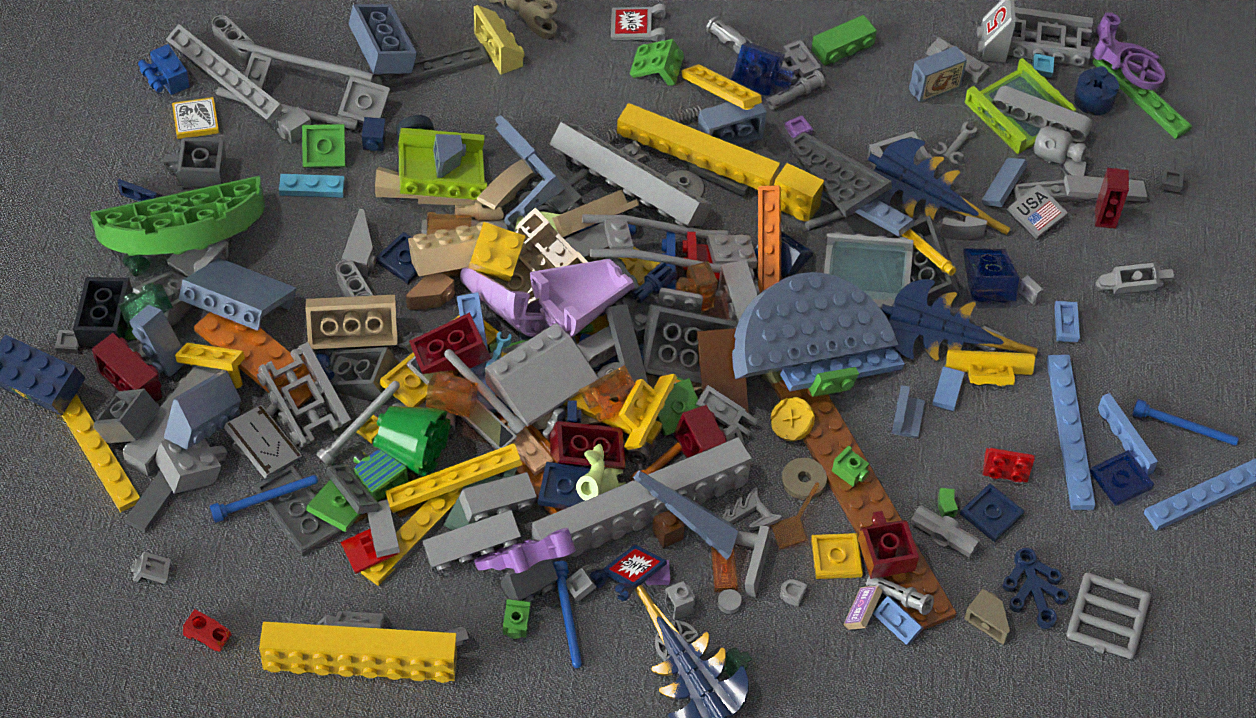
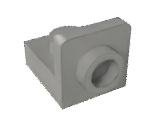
(151, 567)

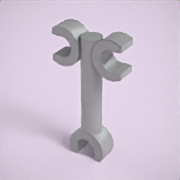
(950, 154)

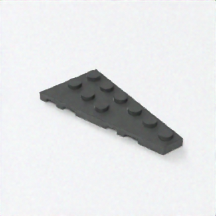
(845, 180)

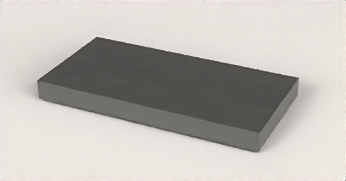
(290, 513)

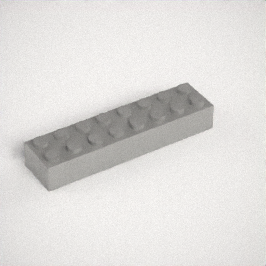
(631, 175)

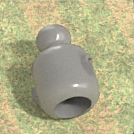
(1057, 145)

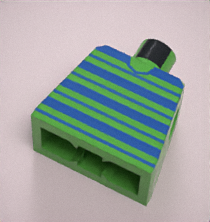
(379, 473)

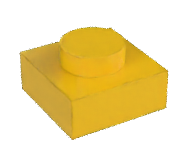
(369, 429)

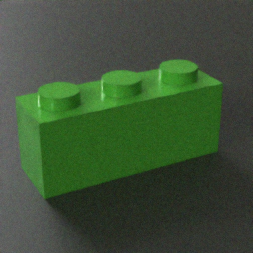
(844, 40)

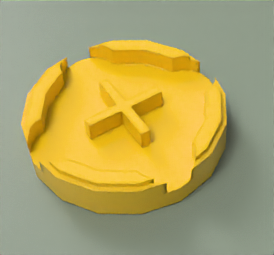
(792, 419)

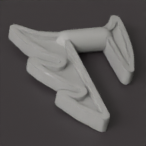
(752, 503)

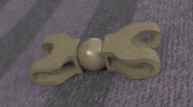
(535, 14)

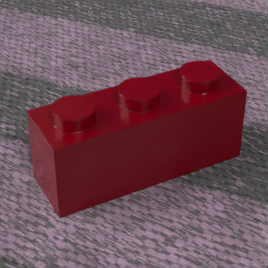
(1111, 197)

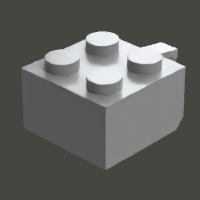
(189, 467)

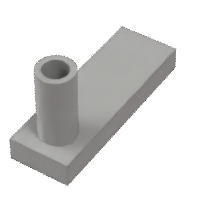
(761, 545)

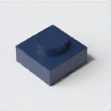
(574, 414)

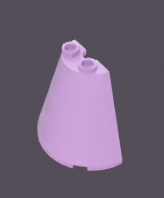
(578, 292)

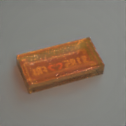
(723, 571)

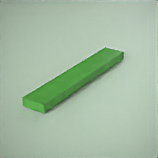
(1149, 102)

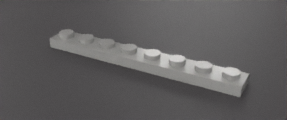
(224, 73)

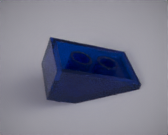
(990, 275)

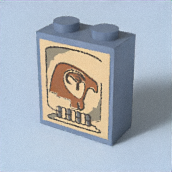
(937, 74)

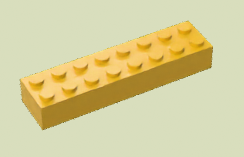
(358, 651)

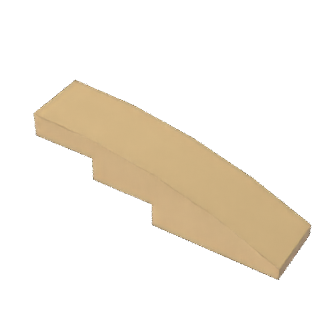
(506, 185)

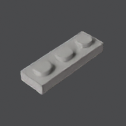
(974, 68)

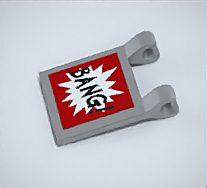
(635, 23)

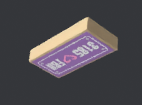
(863, 607)

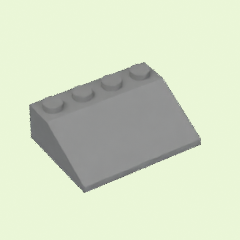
(540, 374)

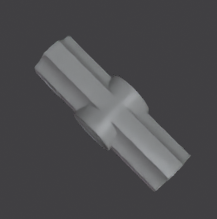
(945, 531)

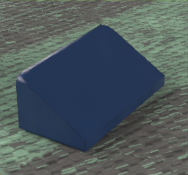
(136, 192)

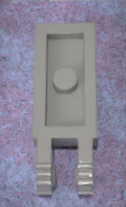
(725, 409)

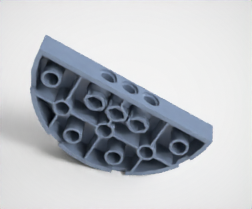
(807, 322)

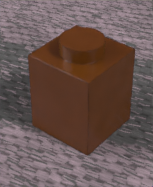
(668, 528)

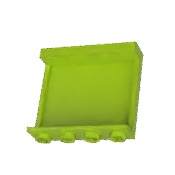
(418, 166)

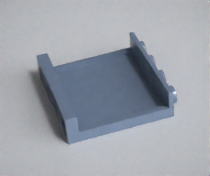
(235, 292)

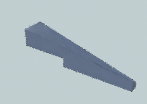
(708, 525)

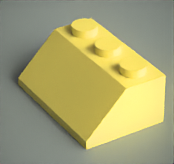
(497, 40)

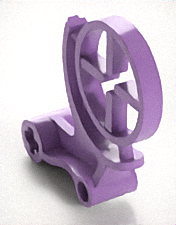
(1112, 50)
(523, 556)

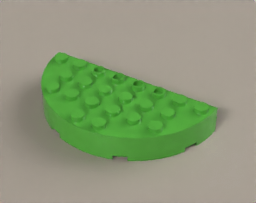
(181, 219)

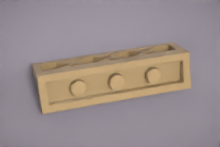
(608, 205)

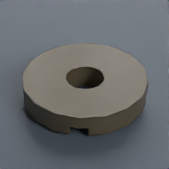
(803, 467)

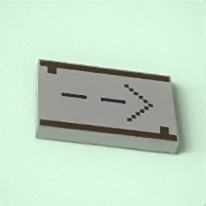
(262, 441)

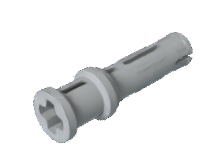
(803, 86)
(908, 596)

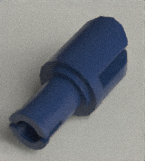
(655, 280)

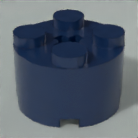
(1096, 91)

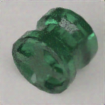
(137, 264)

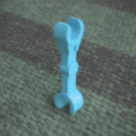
(501, 344)

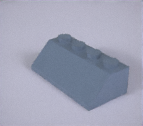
(202, 410)

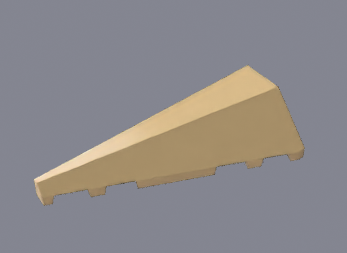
(388, 186)

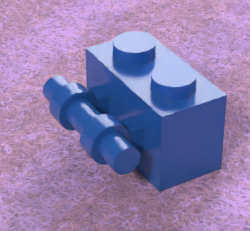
(168, 68)

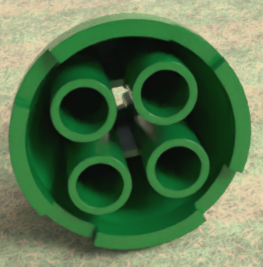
(413, 436)

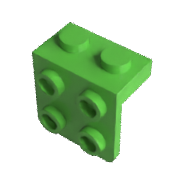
(658, 57)
(834, 381)

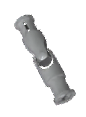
(726, 34)

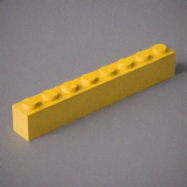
(697, 147)

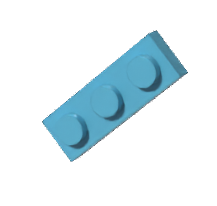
(311, 185)

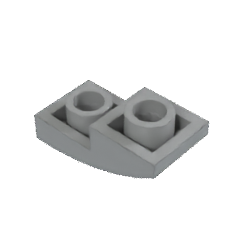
(971, 228)

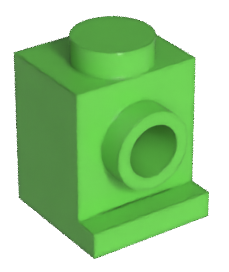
(850, 467)
(517, 610)

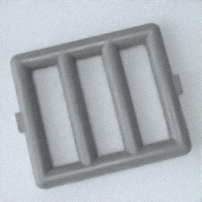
(1078, 615)

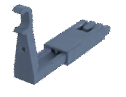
(545, 189)

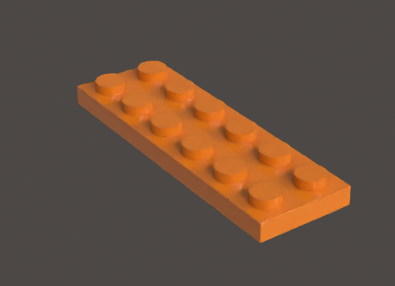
(258, 350)

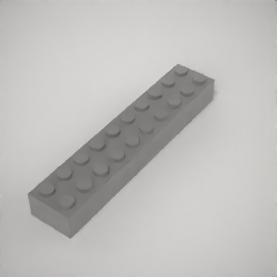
(634, 506)

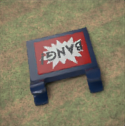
(630, 570)

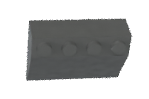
(923, 267)
(673, 341)

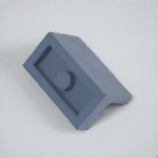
(907, 414)

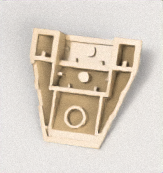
(541, 250)

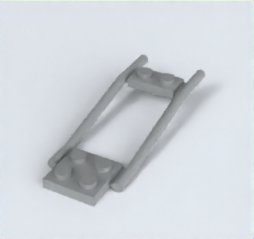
(360, 98)
(722, 247)

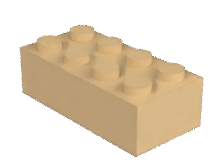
(443, 249)
(351, 321)

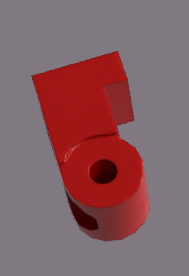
(206, 630)

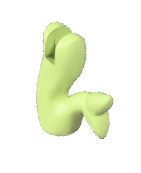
(598, 479)

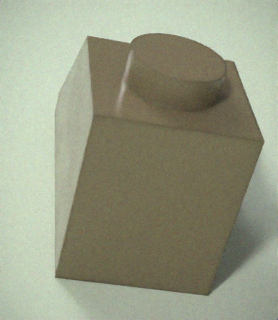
(989, 615)

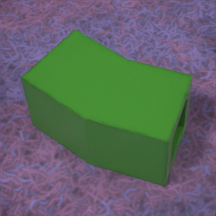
(946, 502)

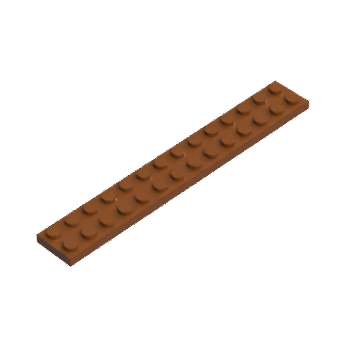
(825, 443)

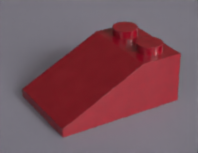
(457, 335)

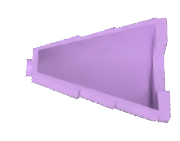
(506, 303)

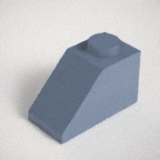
(447, 153)

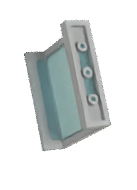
(872, 263)

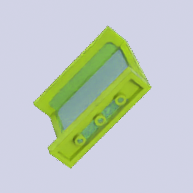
(1012, 131)

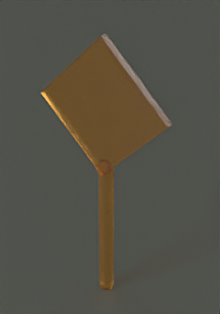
(790, 530)

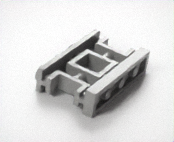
(1051, 24)
(319, 387)

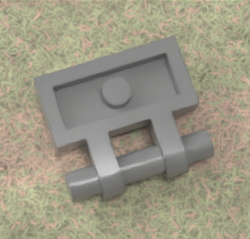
(801, 59)

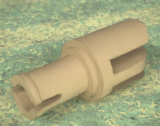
(480, 211)

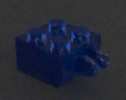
(770, 65)

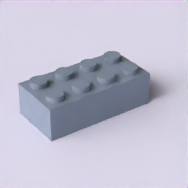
(382, 38)

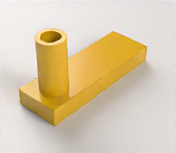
(214, 358)

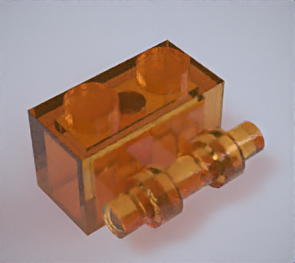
(700, 281)
(605, 388)
(452, 394)

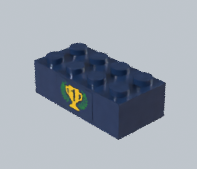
(38, 375)

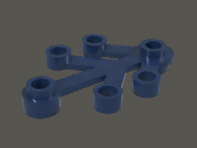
(1035, 585)

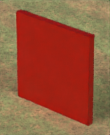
(361, 551)

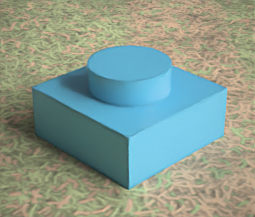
(1043, 64)

